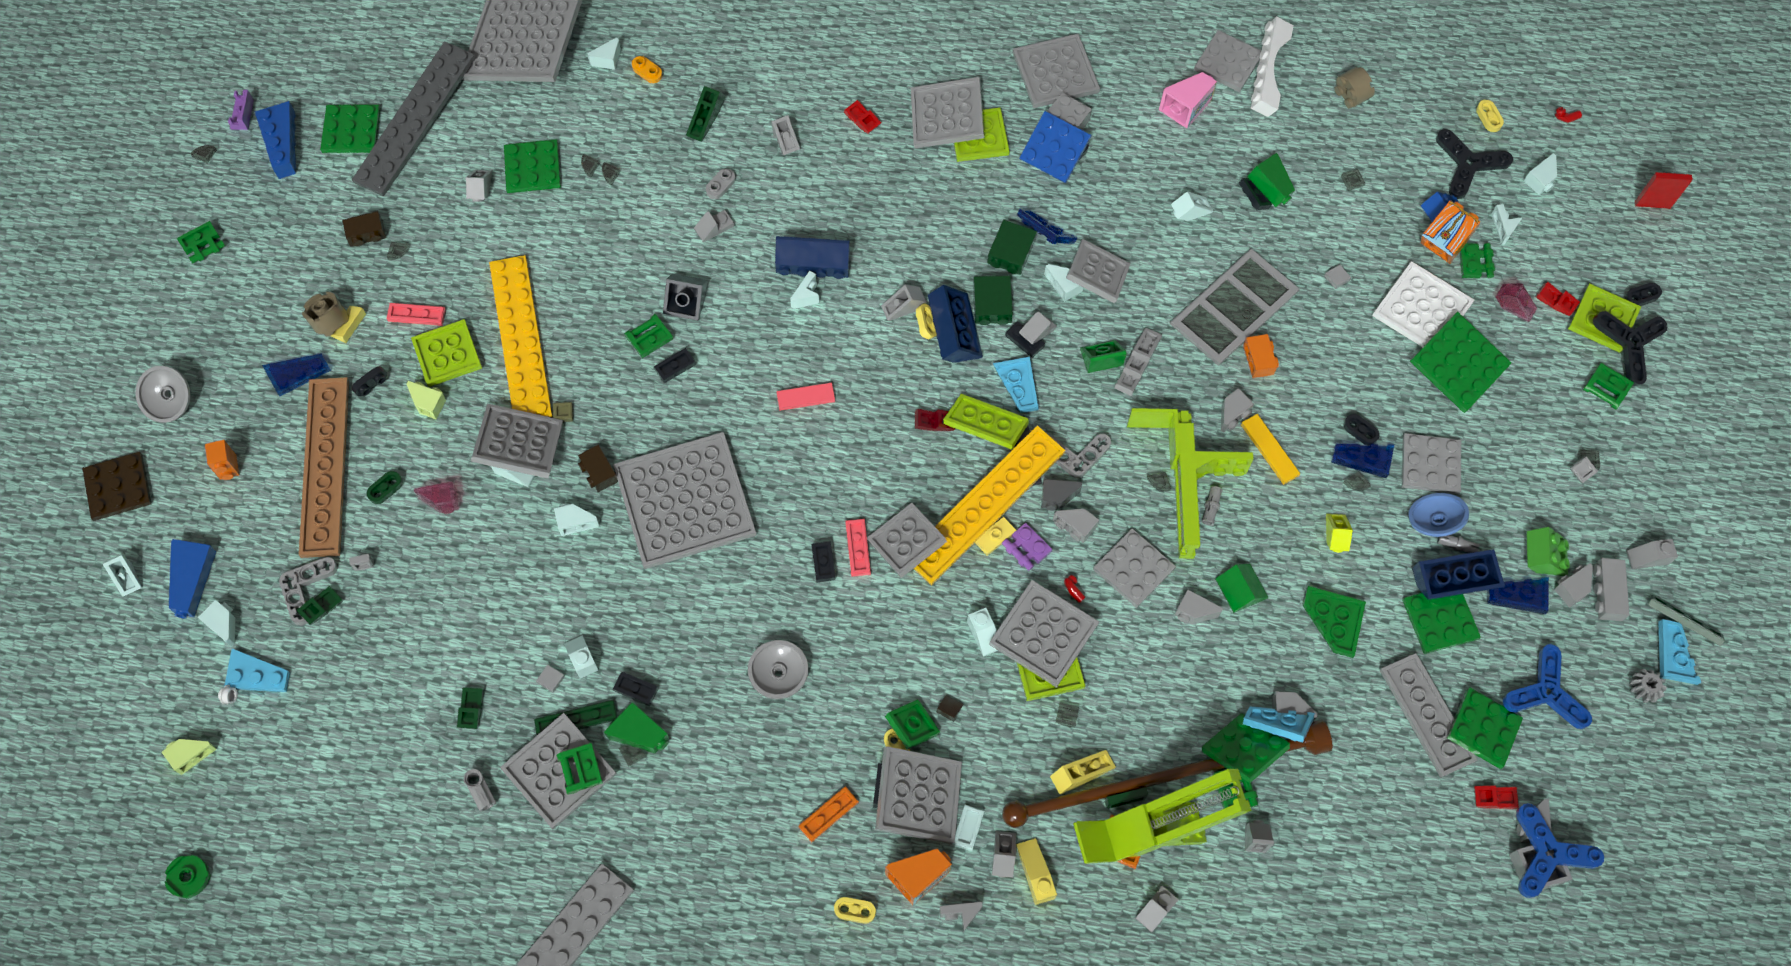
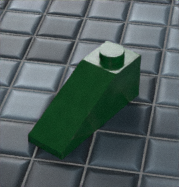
(705, 113)

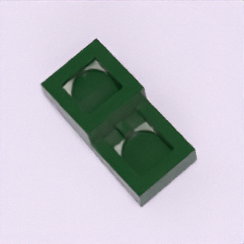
(320, 606)
(470, 709)

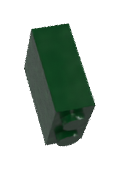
(1011, 247)
(992, 300)

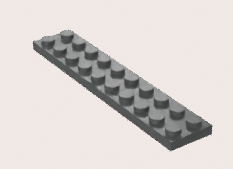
(413, 119)

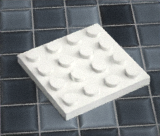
(1420, 304)

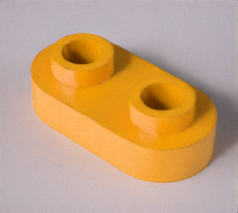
(645, 69)

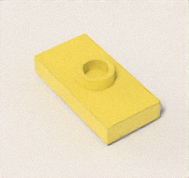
(995, 536)

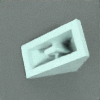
(605, 55)
(122, 574)

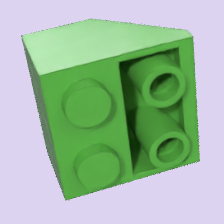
(1547, 552)

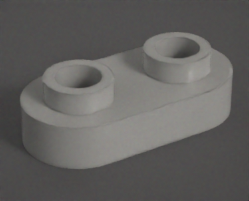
(722, 184)

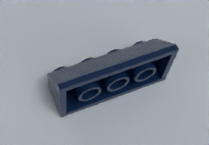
(819, 256)
(954, 325)
(1458, 574)

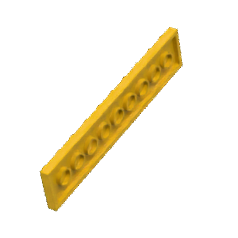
(520, 336)
(990, 500)

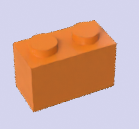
(1260, 356)
(222, 459)

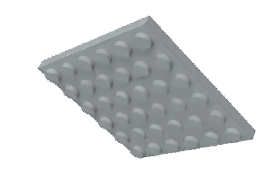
(521, 40)
(684, 500)

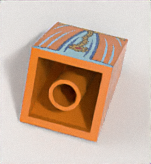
(1450, 231)
(918, 873)

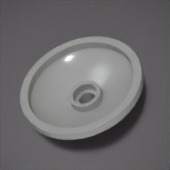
(154, 397)
(775, 657)

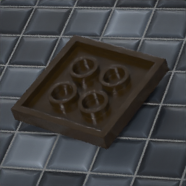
(116, 486)

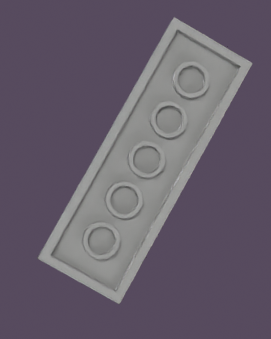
(1426, 713)
(579, 921)

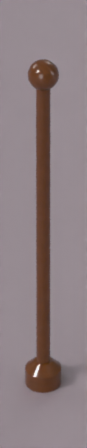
(1016, 813)

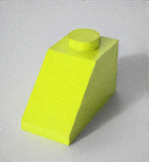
(1338, 532)

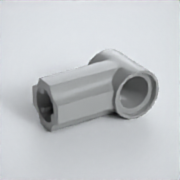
(479, 791)

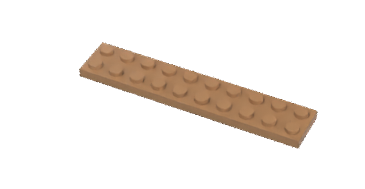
(324, 468)

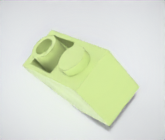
(426, 400)

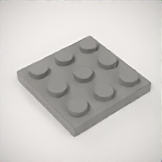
(1228, 60)
(1098, 271)
(1431, 463)
(906, 540)
(1134, 568)

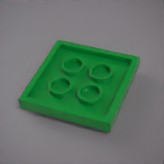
(350, 128)
(532, 166)
(1441, 621)
(1484, 728)
(1245, 748)

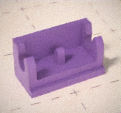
(241, 111)

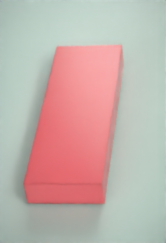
(416, 314)
(805, 396)
(858, 547)

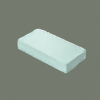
(968, 827)

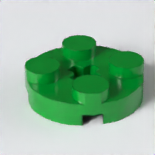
(198, 881)

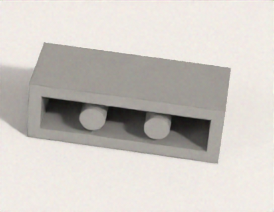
(1611, 589)

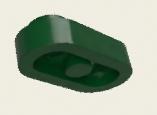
(383, 486)

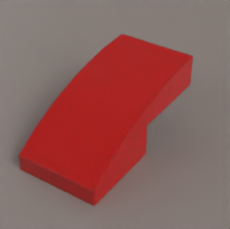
(861, 117)
(1562, 302)
(1496, 797)

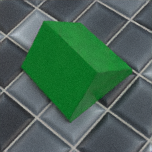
(1103, 356)
(1241, 587)

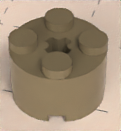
(1354, 87)
(325, 313)

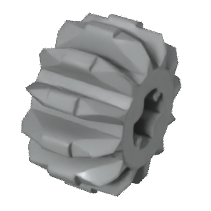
(1655, 688)

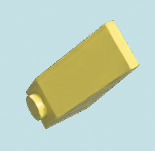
(1082, 771)
(1036, 872)

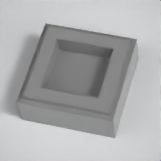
(1337, 276)
(1583, 469)
(361, 562)
(550, 678)

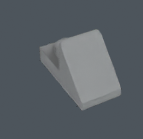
(785, 135)
(711, 226)
(1037, 328)
(1156, 909)
(967, 911)

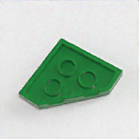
(1336, 618)

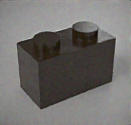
(364, 229)
(597, 468)

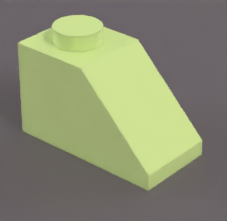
(186, 753)

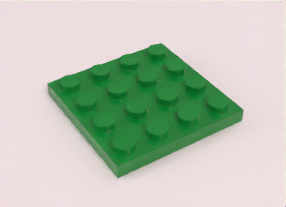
(1460, 362)

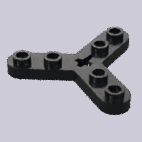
(1461, 153)
(1633, 353)

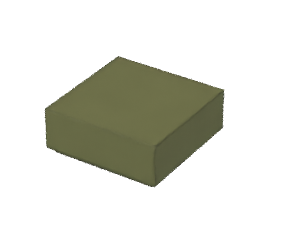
(563, 411)

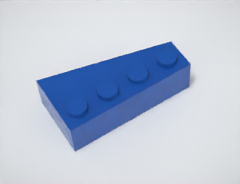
(278, 133)

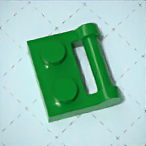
(650, 340)
(1610, 381)
(586, 767)

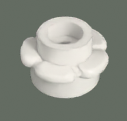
(228, 695)

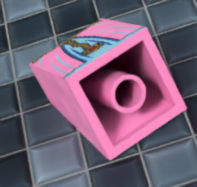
(1187, 98)

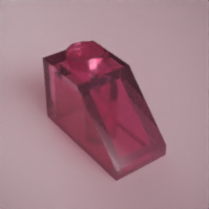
(1516, 300)
(439, 497)

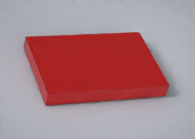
(1663, 190)

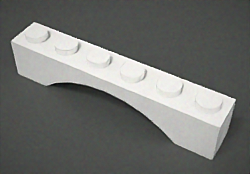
(1266, 94)

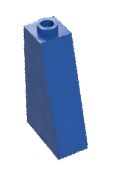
(188, 575)

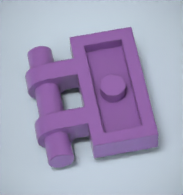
(1032, 544)

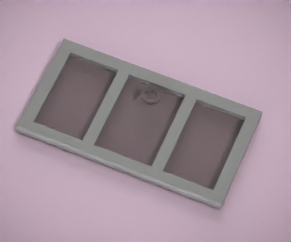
(1234, 306)

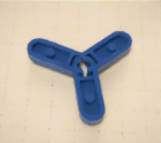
(1549, 677)
(1564, 853)

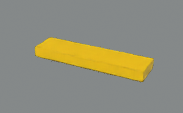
(1270, 449)

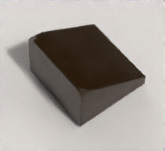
(949, 708)

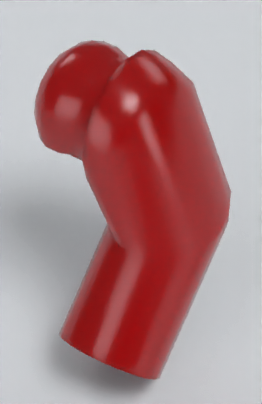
(1567, 117)
(1072, 588)

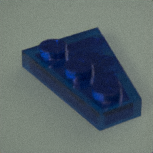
(1053, 233)
(295, 372)
(1368, 459)
(1524, 595)

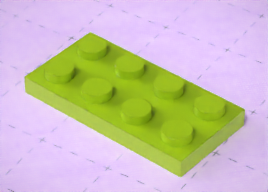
(986, 421)

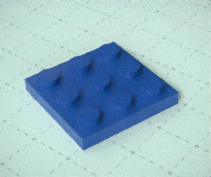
(1055, 147)

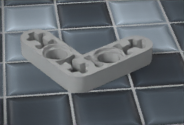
(1074, 460)
(298, 581)

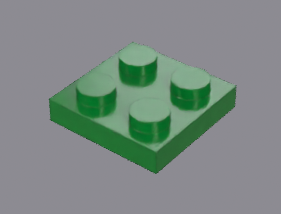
(912, 724)

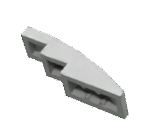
(1138, 361)

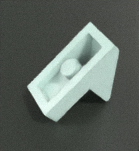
(1503, 224)
(804, 294)

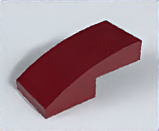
(931, 420)

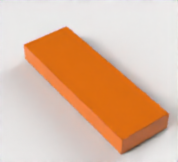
(828, 814)

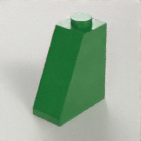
(1273, 180)
(637, 730)

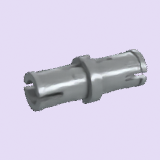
(1212, 505)
(1458, 543)

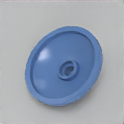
(1438, 514)

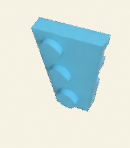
(1019, 382)
(1674, 655)
(254, 674)
(1282, 724)

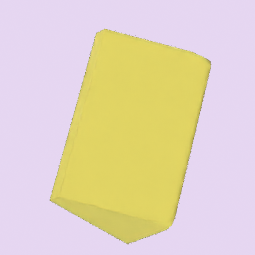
(355, 316)

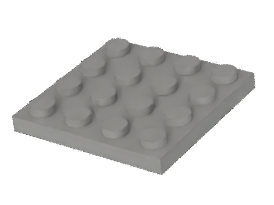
(1055, 68)
(947, 112)
(517, 441)
(1044, 633)
(541, 776)
(918, 795)

